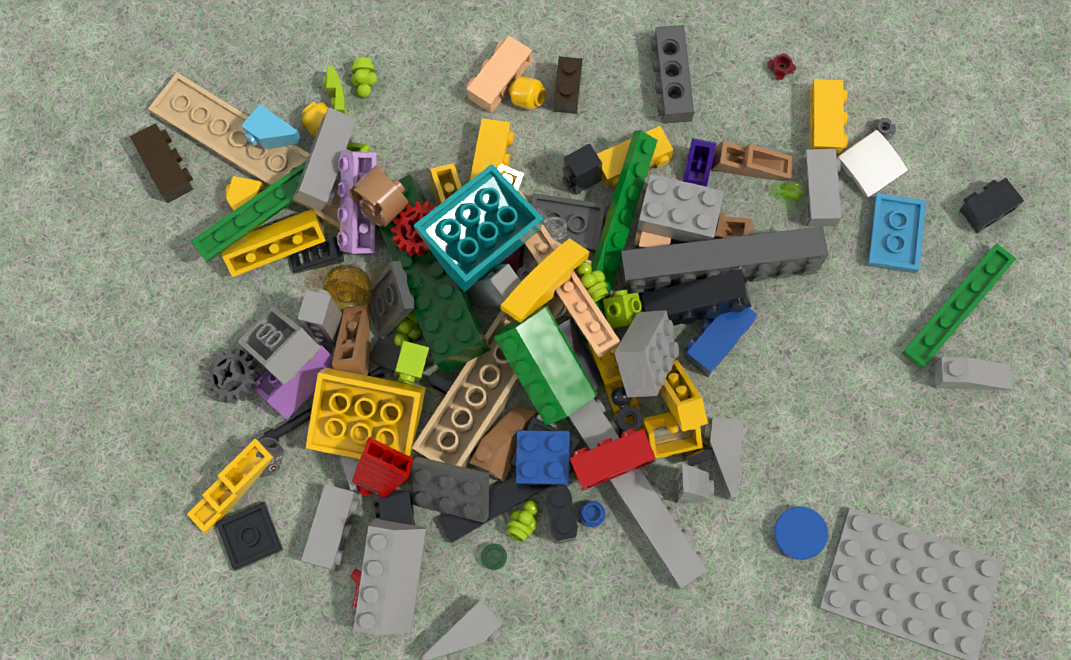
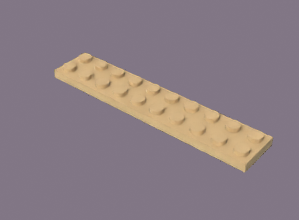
(220, 130)

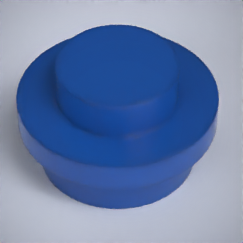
(592, 514)

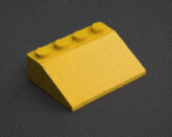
(360, 406)

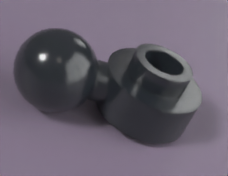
(620, 399)

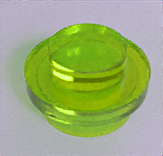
(791, 190)

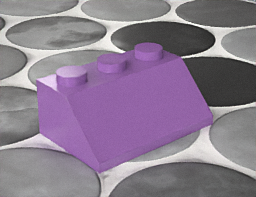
(289, 397)

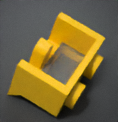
(668, 438)

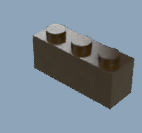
(162, 162)

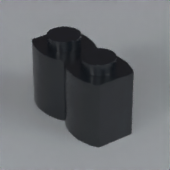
(562, 519)

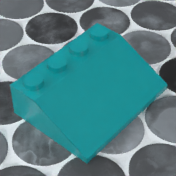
(478, 227)

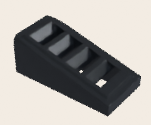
(336, 257)

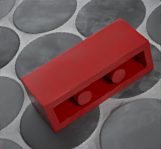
(612, 459)

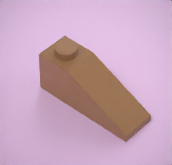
(353, 341)
(500, 444)

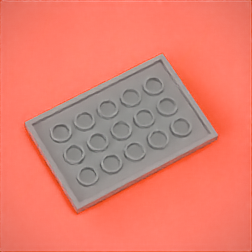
(911, 585)

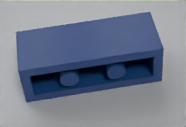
(718, 339)

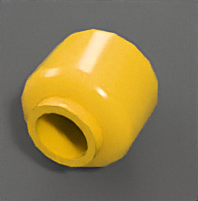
(527, 92)
(312, 116)

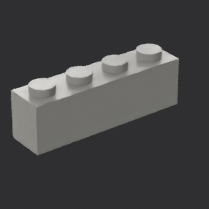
(322, 163)

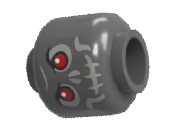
(276, 451)

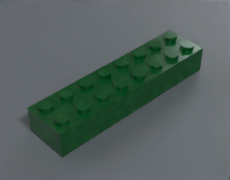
(439, 303)

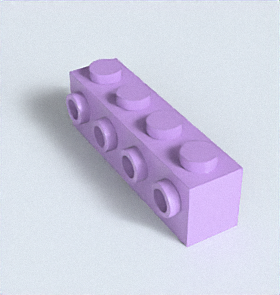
(356, 230)

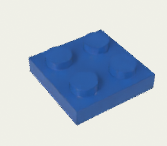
(543, 457)

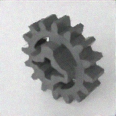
(234, 364)

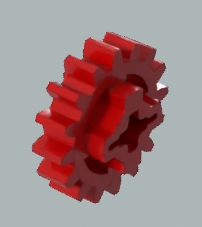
(406, 223)

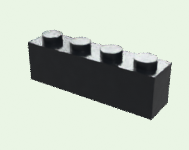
(701, 298)

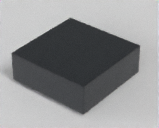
(439, 383)
(697, 456)

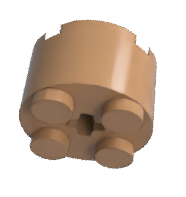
(379, 196)

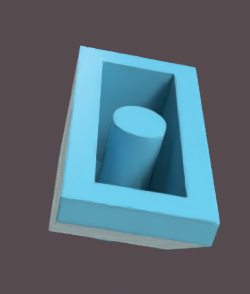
(269, 130)

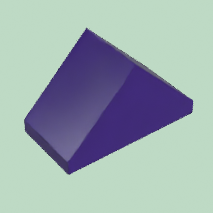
(699, 162)

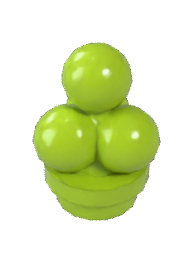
(363, 76)
(593, 281)
(407, 329)
(522, 522)

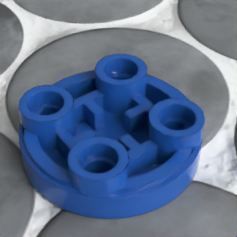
(800, 533)

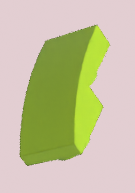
(334, 87)

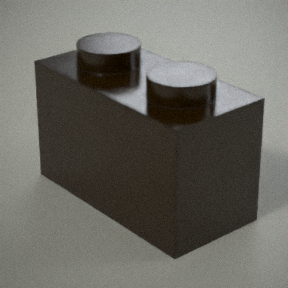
(567, 85)

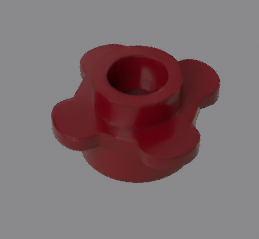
(786, 61)

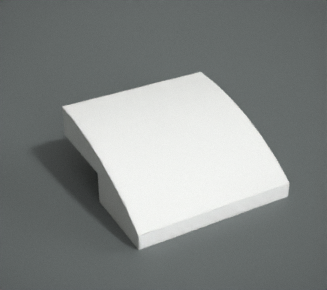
(872, 163)

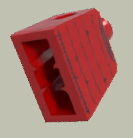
(380, 469)

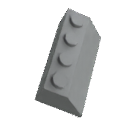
(389, 578)

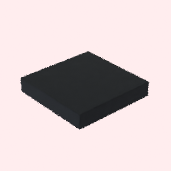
(249, 536)

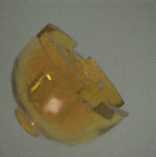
(344, 282)

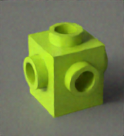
(622, 308)

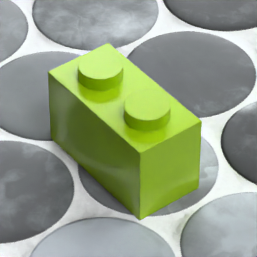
(410, 363)

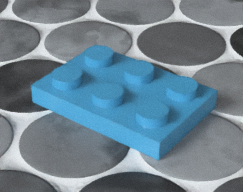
(896, 233)

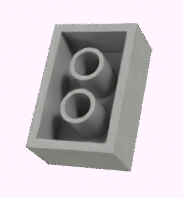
(680, 210)
(279, 345)
(646, 353)

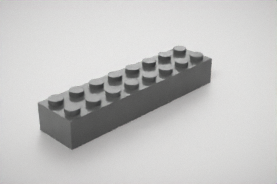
(755, 254)

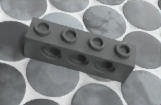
(673, 40)

